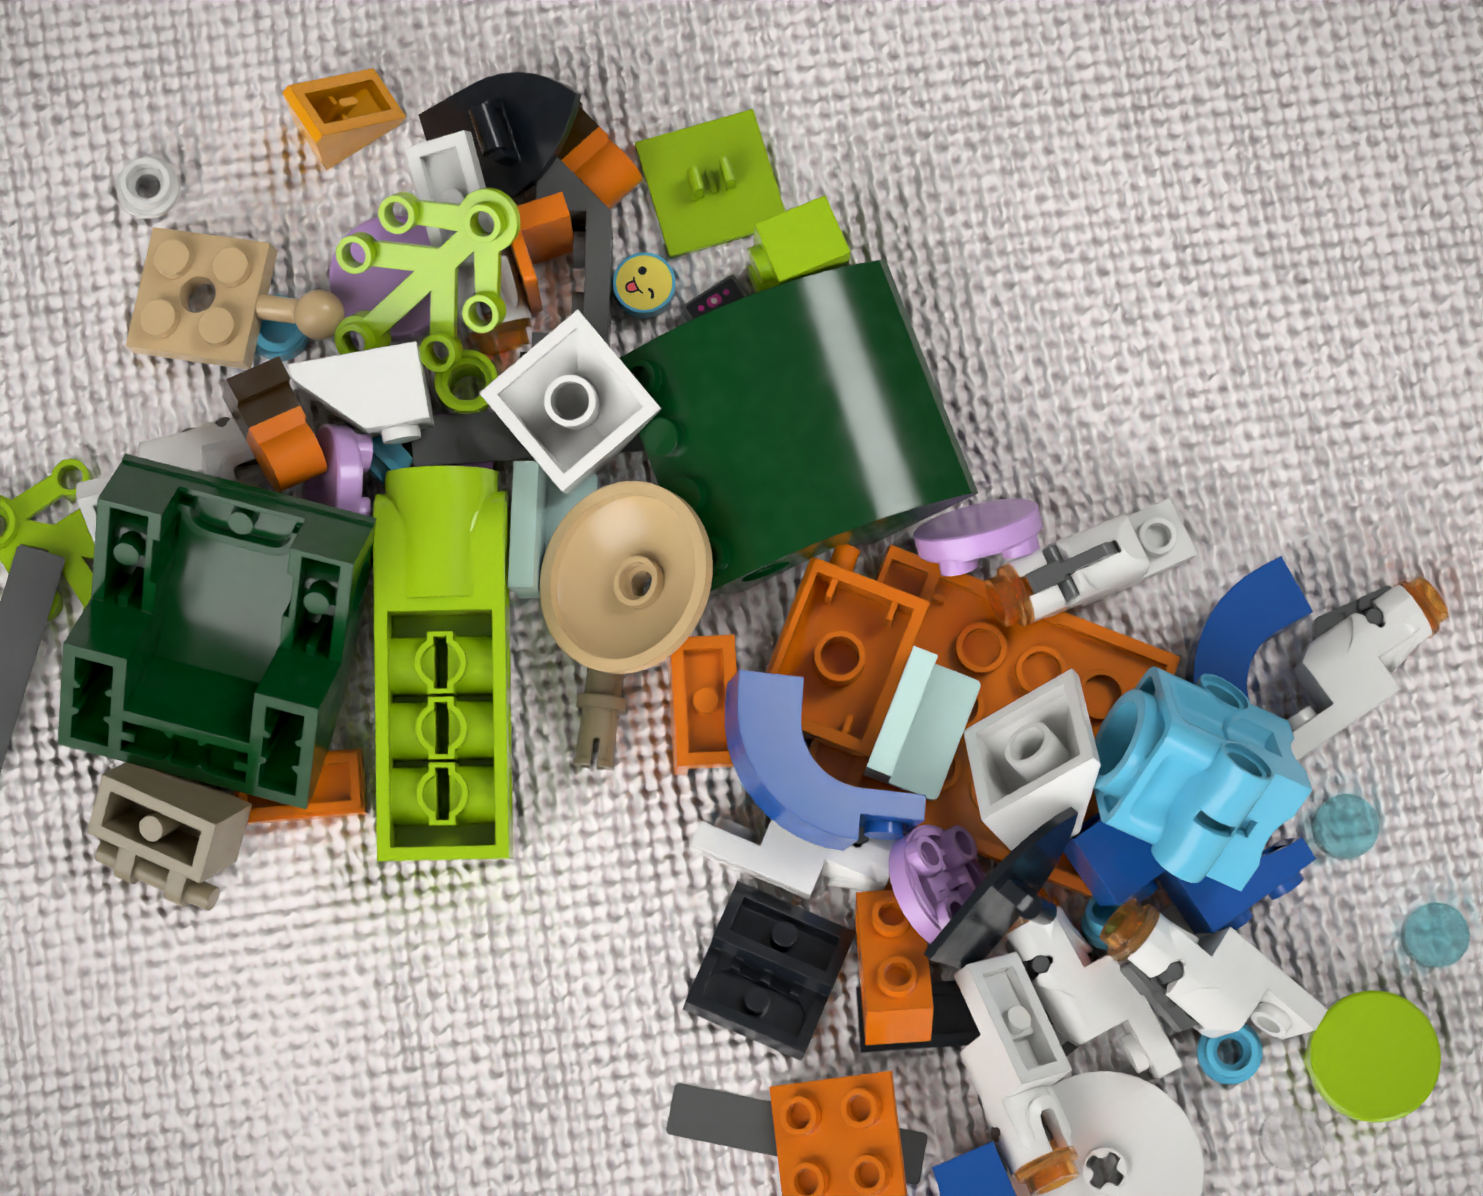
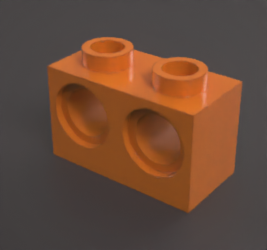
(891, 972)

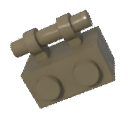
(167, 831)

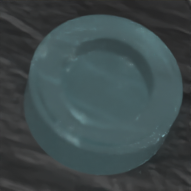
(1345, 827)
(1435, 935)

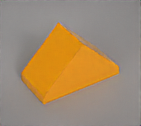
(342, 113)

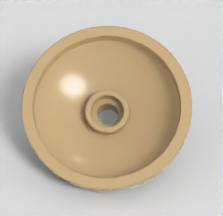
(599, 572)

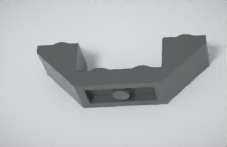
(590, 248)

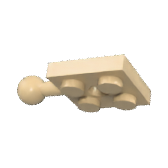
(231, 326)

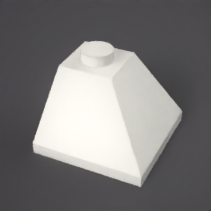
(372, 390)
(571, 402)
(1034, 760)

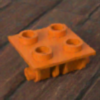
(839, 1137)

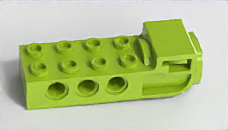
(442, 666)

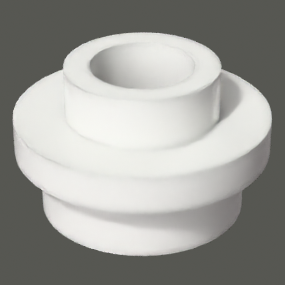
(143, 170)

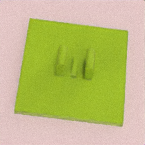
(709, 182)

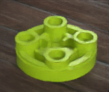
(1373, 1056)

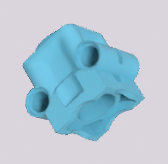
(1197, 775)

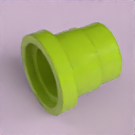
(471, 364)

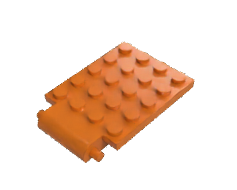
(857, 635)

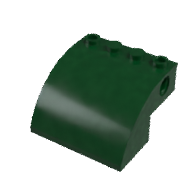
(799, 422)
(215, 630)

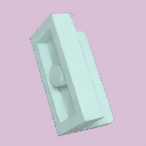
(535, 515)
(922, 726)

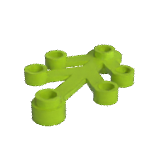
(434, 271)
(65, 538)

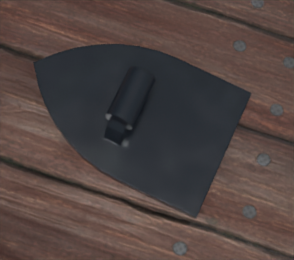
(515, 125)
(1005, 895)

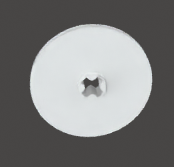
(1137, 1124)

